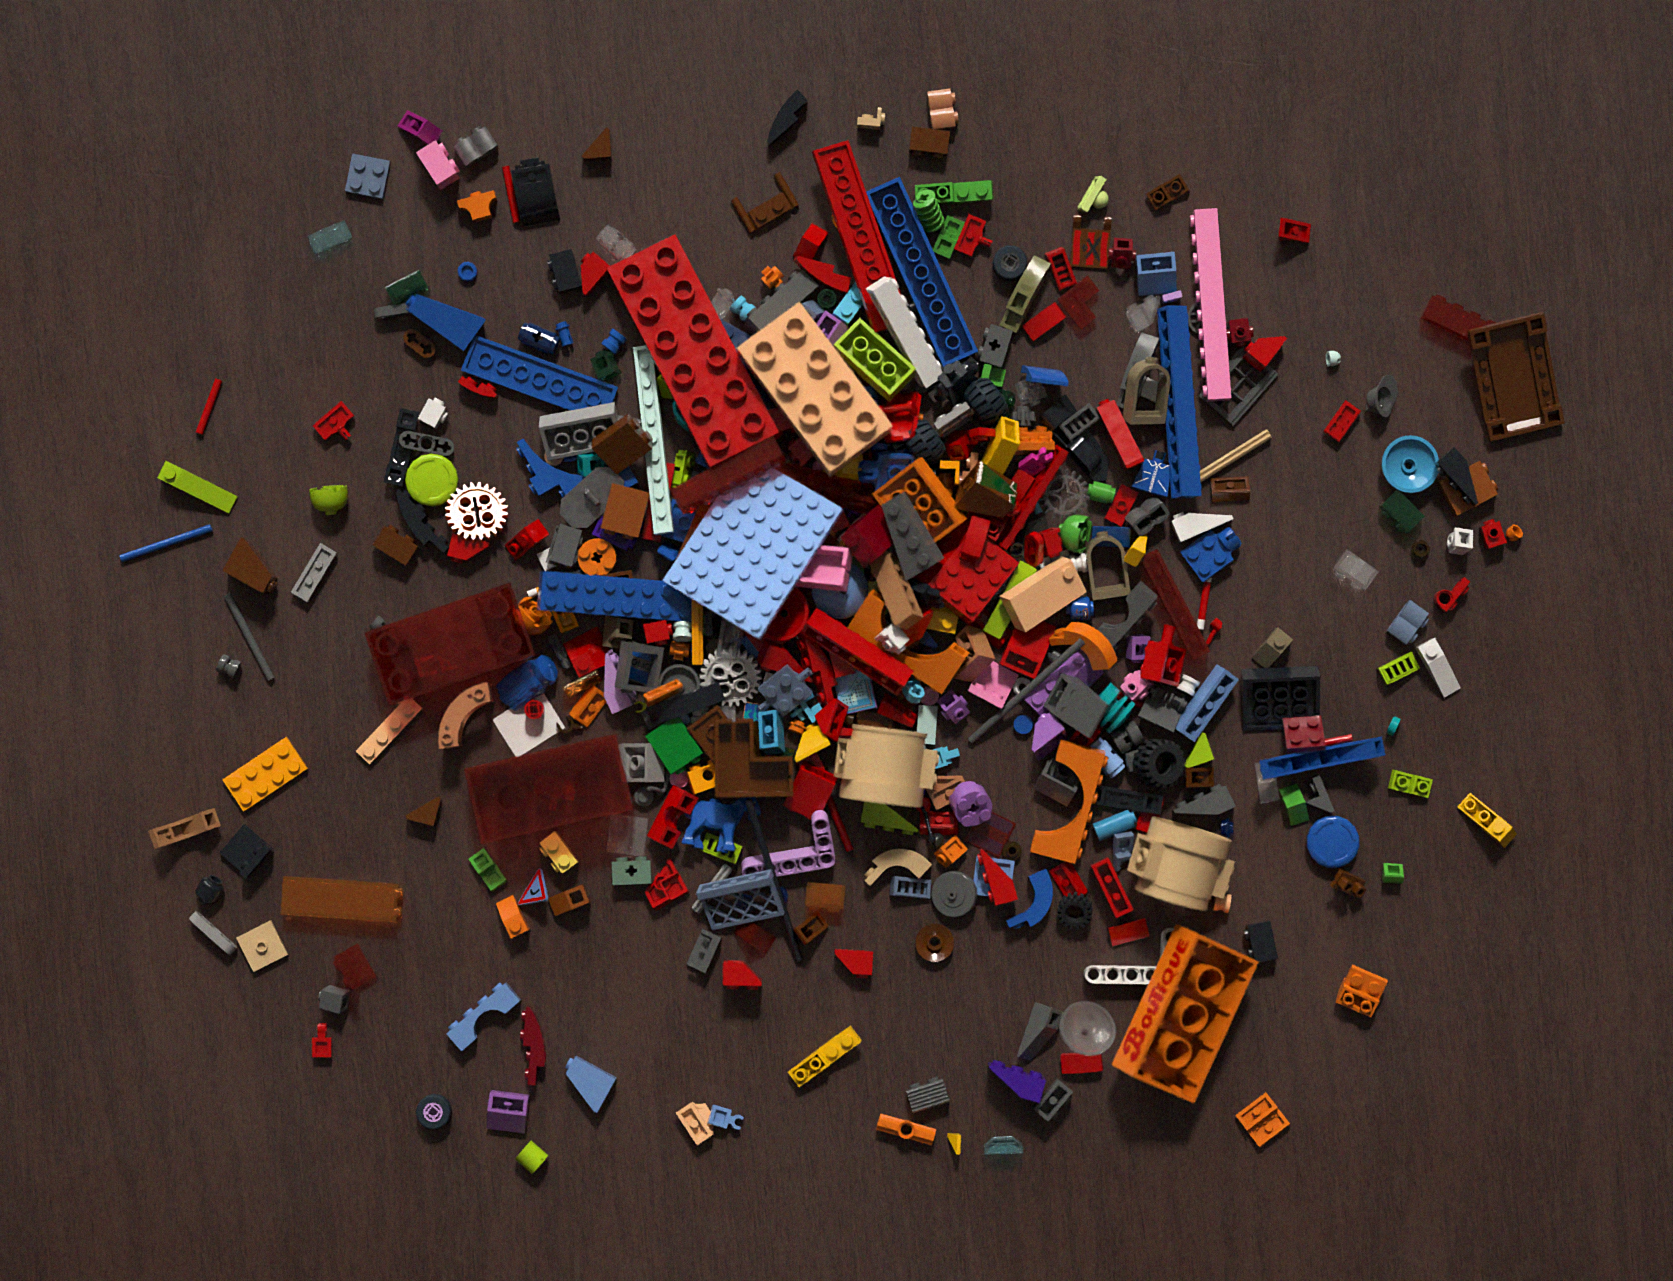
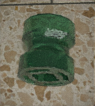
(826, 299)

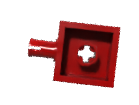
(1163, 660)

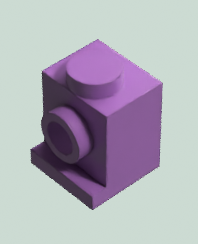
(1141, 641)

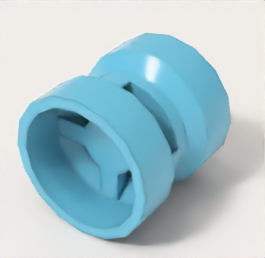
(738, 304)

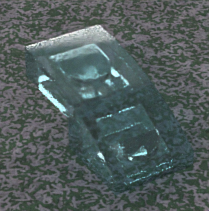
(329, 237)

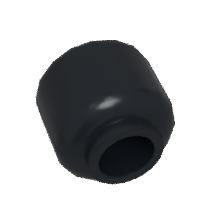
(209, 889)

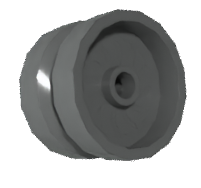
(684, 674)

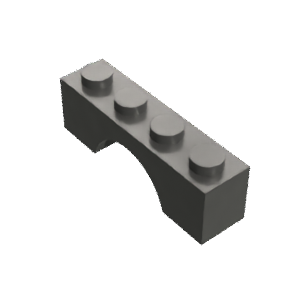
(1139, 601)

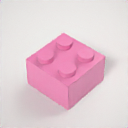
(436, 162)

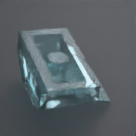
(1003, 1145)

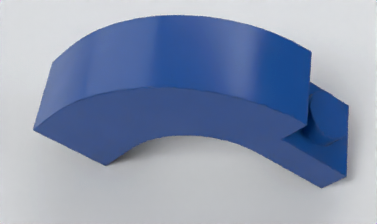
(1042, 900)

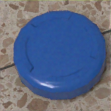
(1332, 841)

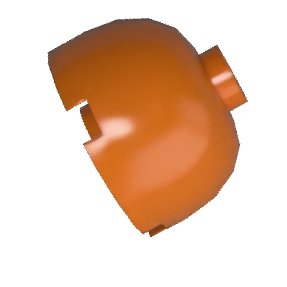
(534, 620)

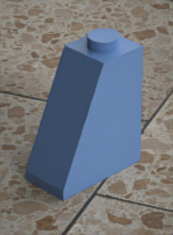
(590, 1081)

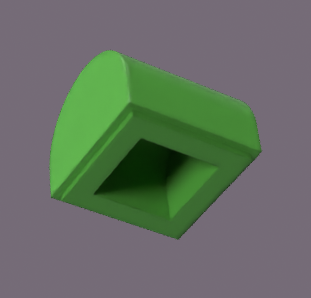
(1392, 873)

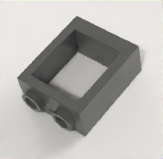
(624, 665)

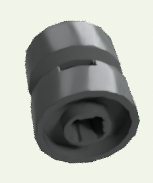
(1134, 737)

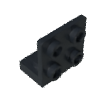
(246, 851)

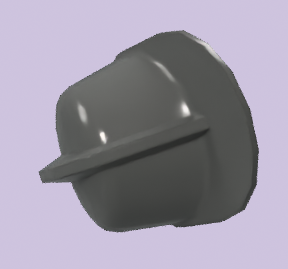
(1382, 398)

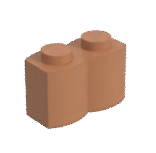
(941, 109)

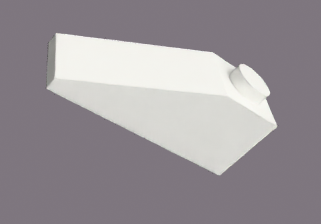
(1193, 524)
(1438, 667)

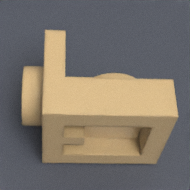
(869, 122)

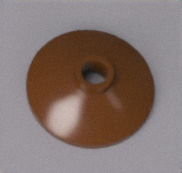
(938, 952)

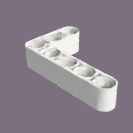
(1122, 970)

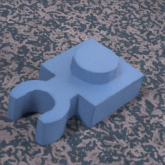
(721, 1118)

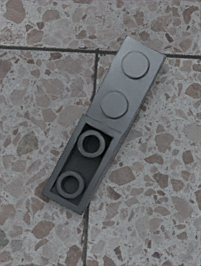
(1145, 347)

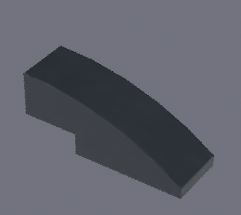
(786, 117)

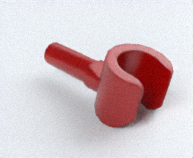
(1216, 624)

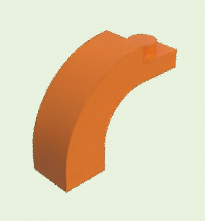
(1096, 644)

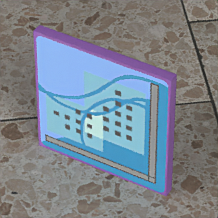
(855, 693)

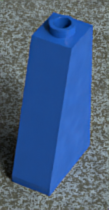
(450, 322)

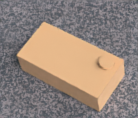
(1043, 594)

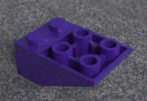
(1026, 1085)

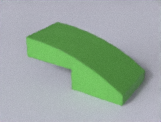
(948, 236)
(488, 869)

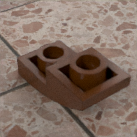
(1168, 191)

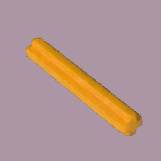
(697, 633)

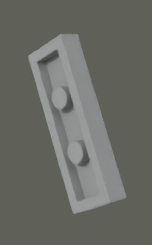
(314, 572)

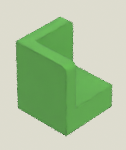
(994, 374)

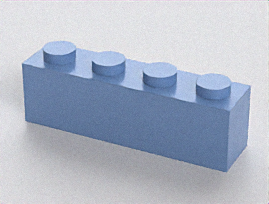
(1205, 702)

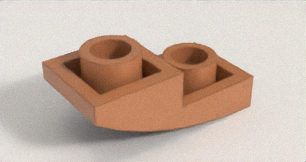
(970, 463)

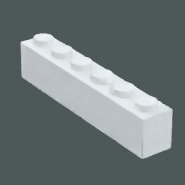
(905, 331)

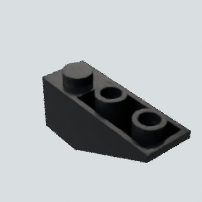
(1456, 469)

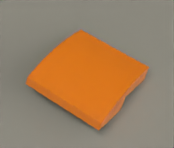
(1262, 1120)

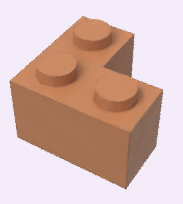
(980, 653)

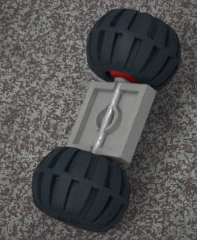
(983, 401)

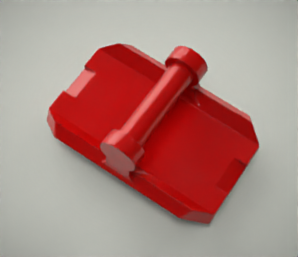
(903, 415)

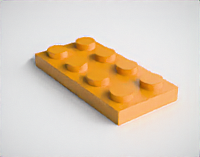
(265, 774)

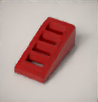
(1064, 258)
(896, 711)

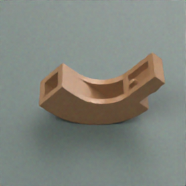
(184, 828)

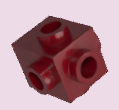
(1121, 253)
(1239, 325)

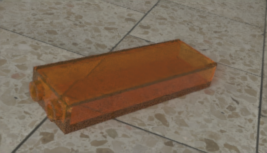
(341, 899)

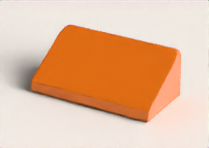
(663, 692)
(588, 706)

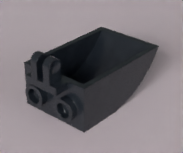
(535, 192)

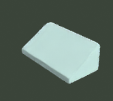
(927, 722)

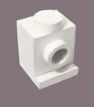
(1456, 541)
(893, 639)

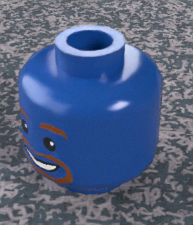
(1080, 609)

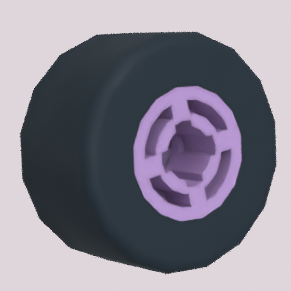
(438, 1107)

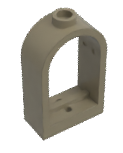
(1146, 417)
(1106, 591)

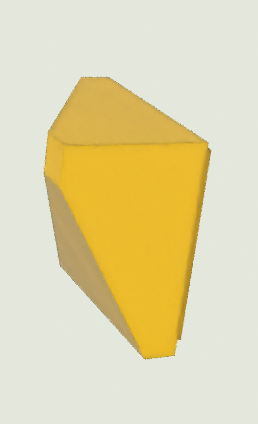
(955, 1140)

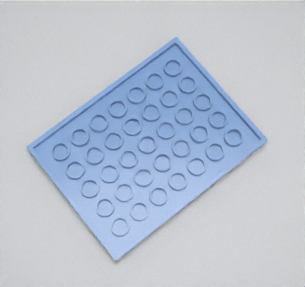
(753, 549)

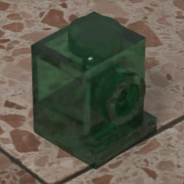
(599, 364)

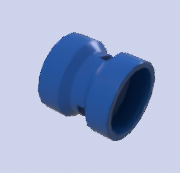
(614, 341)

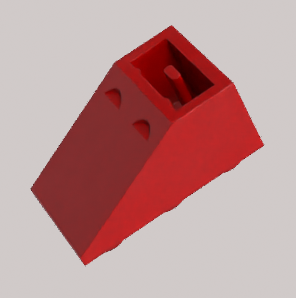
(1027, 649)

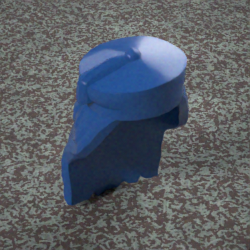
(527, 682)

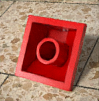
(587, 652)

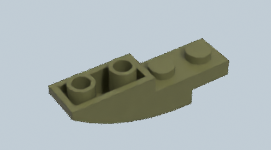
(1024, 293)

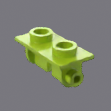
(685, 461)

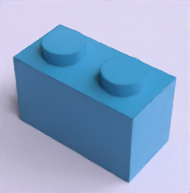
(771, 732)

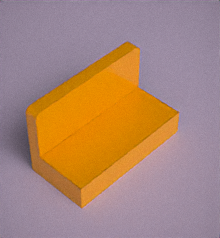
(951, 466)

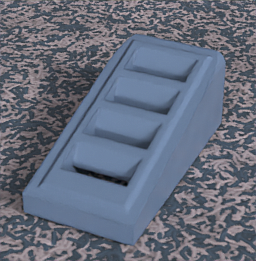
(894, 887)

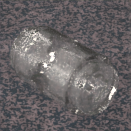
(609, 239)

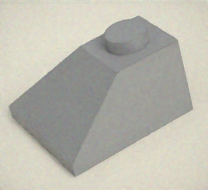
(642, 763)

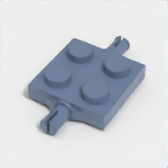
(785, 690)

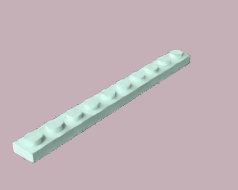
(655, 458)

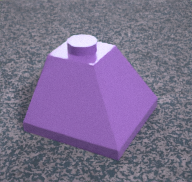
(1047, 735)

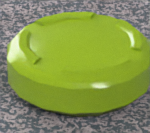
(431, 480)

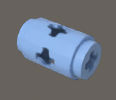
(1114, 762)

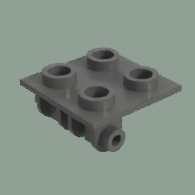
(1162, 708)

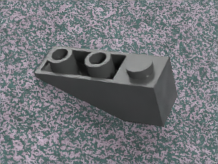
(1213, 803)
(1040, 1028)

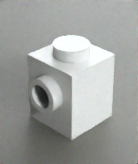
(433, 413)

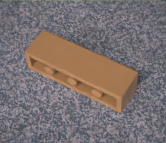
(896, 590)

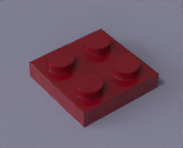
(1304, 734)

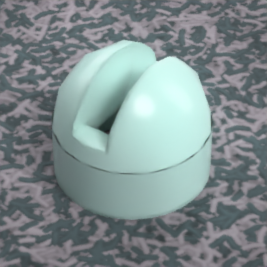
(1332, 358)

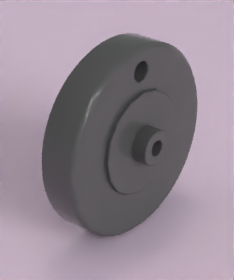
(954, 894)

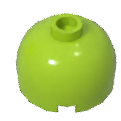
(329, 498)

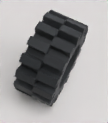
(1070, 920)

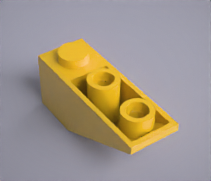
(1487, 820)

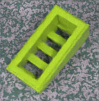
(1384, 675)
(725, 857)

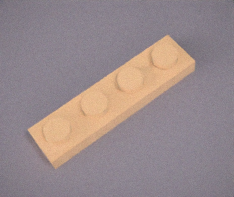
(388, 730)

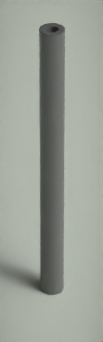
(249, 637)

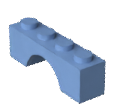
(465, 1031)

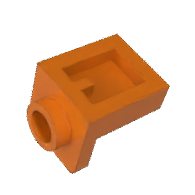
(950, 851)

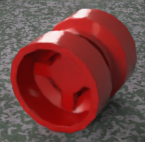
(534, 709)

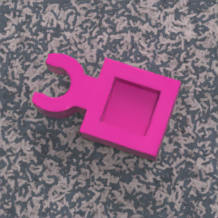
(1034, 463)

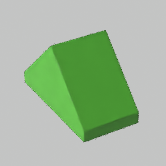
(1294, 804)

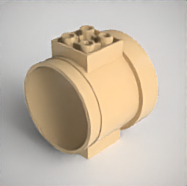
(885, 766)
(1181, 863)

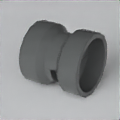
(228, 666)

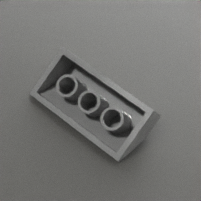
(572, 431)

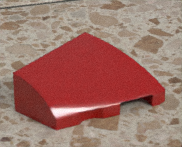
(666, 886)

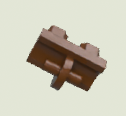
(1349, 884)

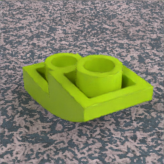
(1410, 783)

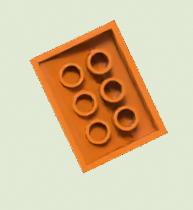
(927, 496)

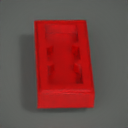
(1342, 421)
(1121, 505)

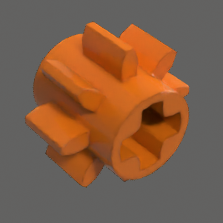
(772, 277)
(679, 650)

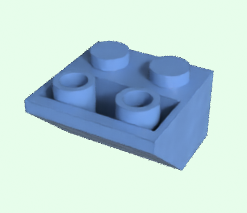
(1156, 273)

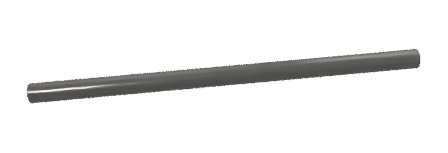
(1027, 690)

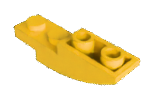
(824, 1056)

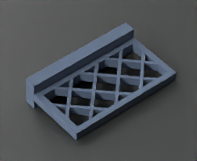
(733, 886)

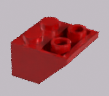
(738, 973)

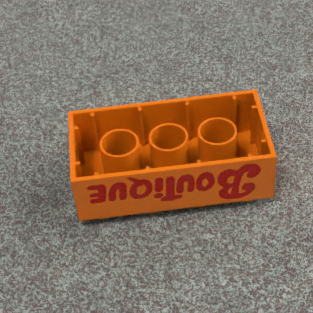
(1184, 1013)

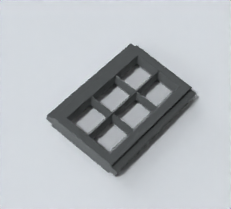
(1252, 395)

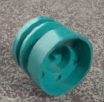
(1116, 711)

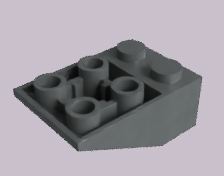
(1076, 704)

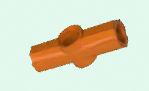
(893, 1126)

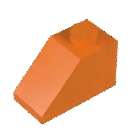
(512, 917)

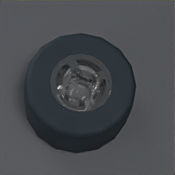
(1009, 263)

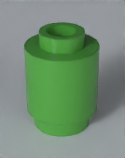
(1101, 492)

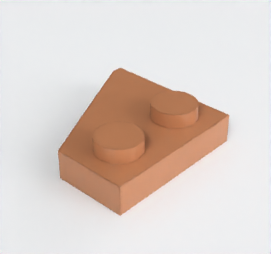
(943, 789)

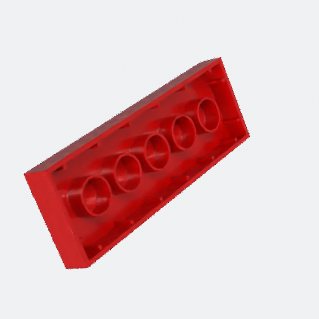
(692, 351)

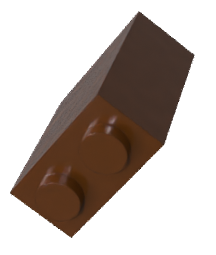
(622, 443)

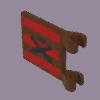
(1090, 246)

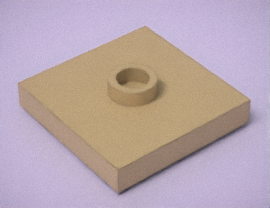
(262, 946)

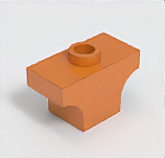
(478, 205)

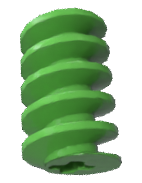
(928, 211)

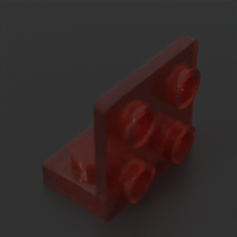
(354, 967)

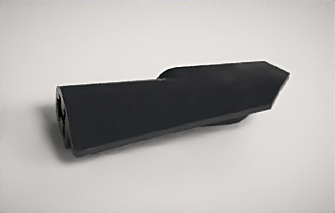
(1084, 447)

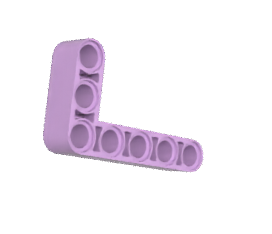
(797, 855)

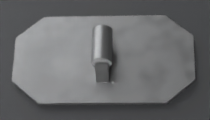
(589, 497)

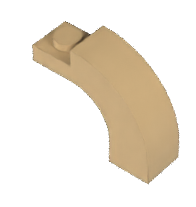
(897, 857)

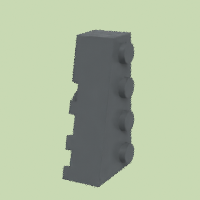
(786, 296)
(910, 536)

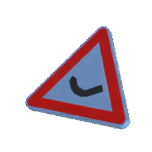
(535, 891)

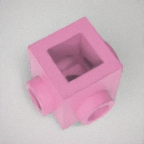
(1135, 687)

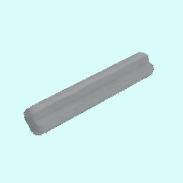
(722, 874)

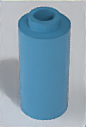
(1114, 824)

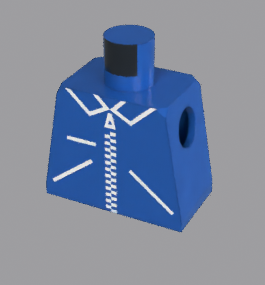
(1153, 476)

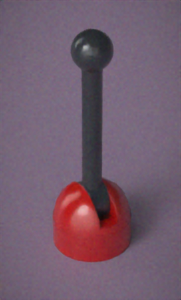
(926, 805)

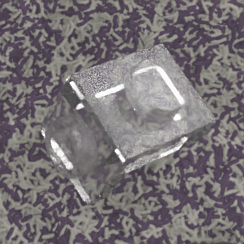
(722, 302)

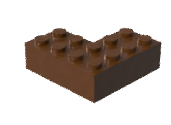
(739, 771)

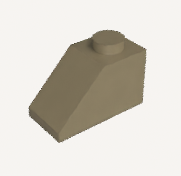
(1272, 648)

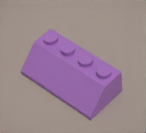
(1077, 665)

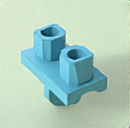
(809, 711)

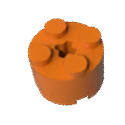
(601, 547)

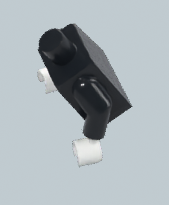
(955, 381)

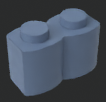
(1407, 622)

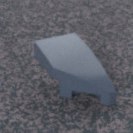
(1122, 848)

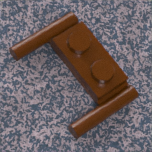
(769, 209)

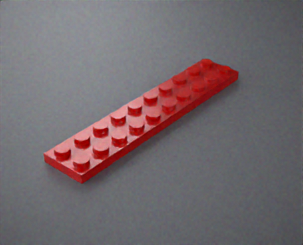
(854, 222)

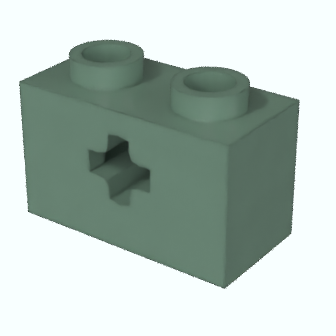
(622, 877)

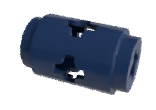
(530, 331)

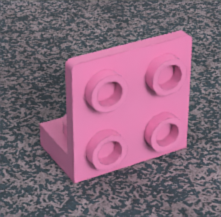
(994, 684)

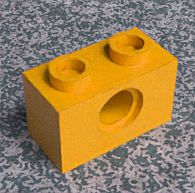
(696, 780)

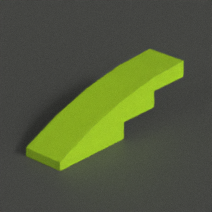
(999, 617)

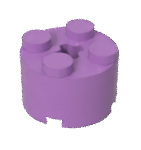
(970, 804)

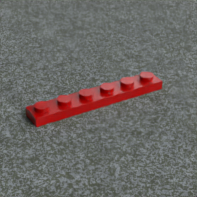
(1029, 501)

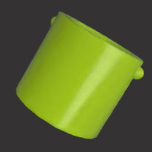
(531, 1157)

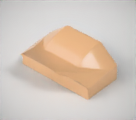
(695, 1121)

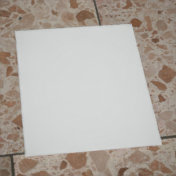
(526, 733)

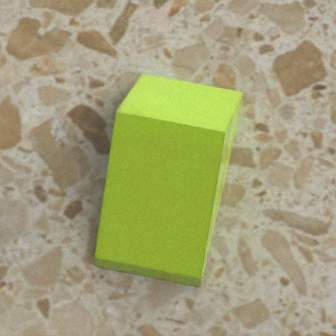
(1200, 752)

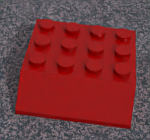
(965, 581)

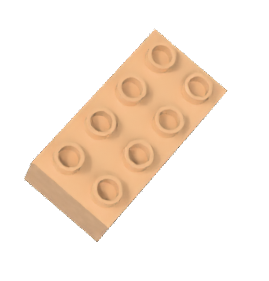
(814, 389)

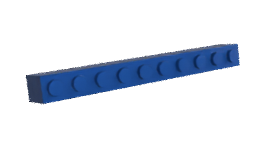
(1181, 411)

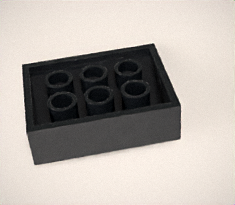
(1278, 694)

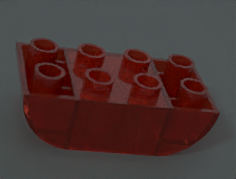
(449, 645)

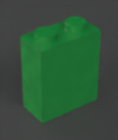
(675, 745)

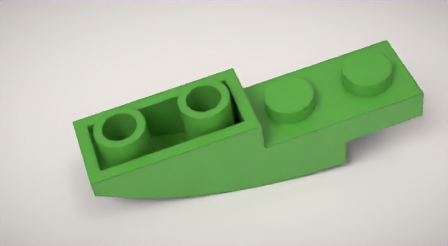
(960, 192)

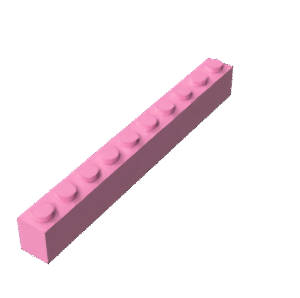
(1211, 303)

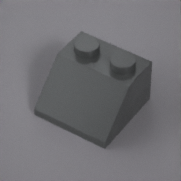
(1057, 781)

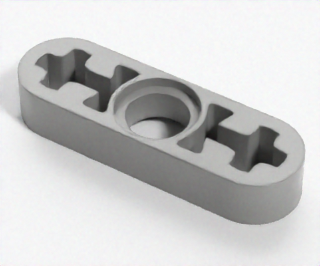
(212, 932)

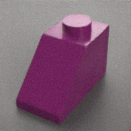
(420, 128)

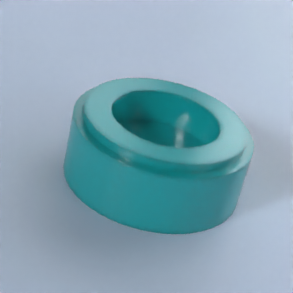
(1393, 726)

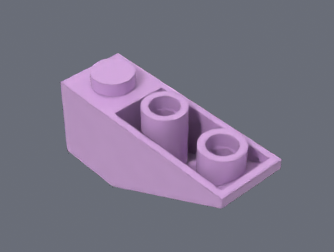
(614, 697)

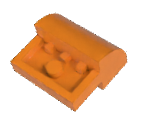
(1034, 439)
(1361, 991)

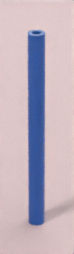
(165, 543)

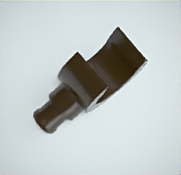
(573, 726)

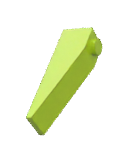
(197, 486)

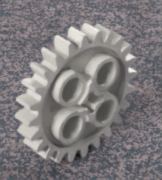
(735, 691)

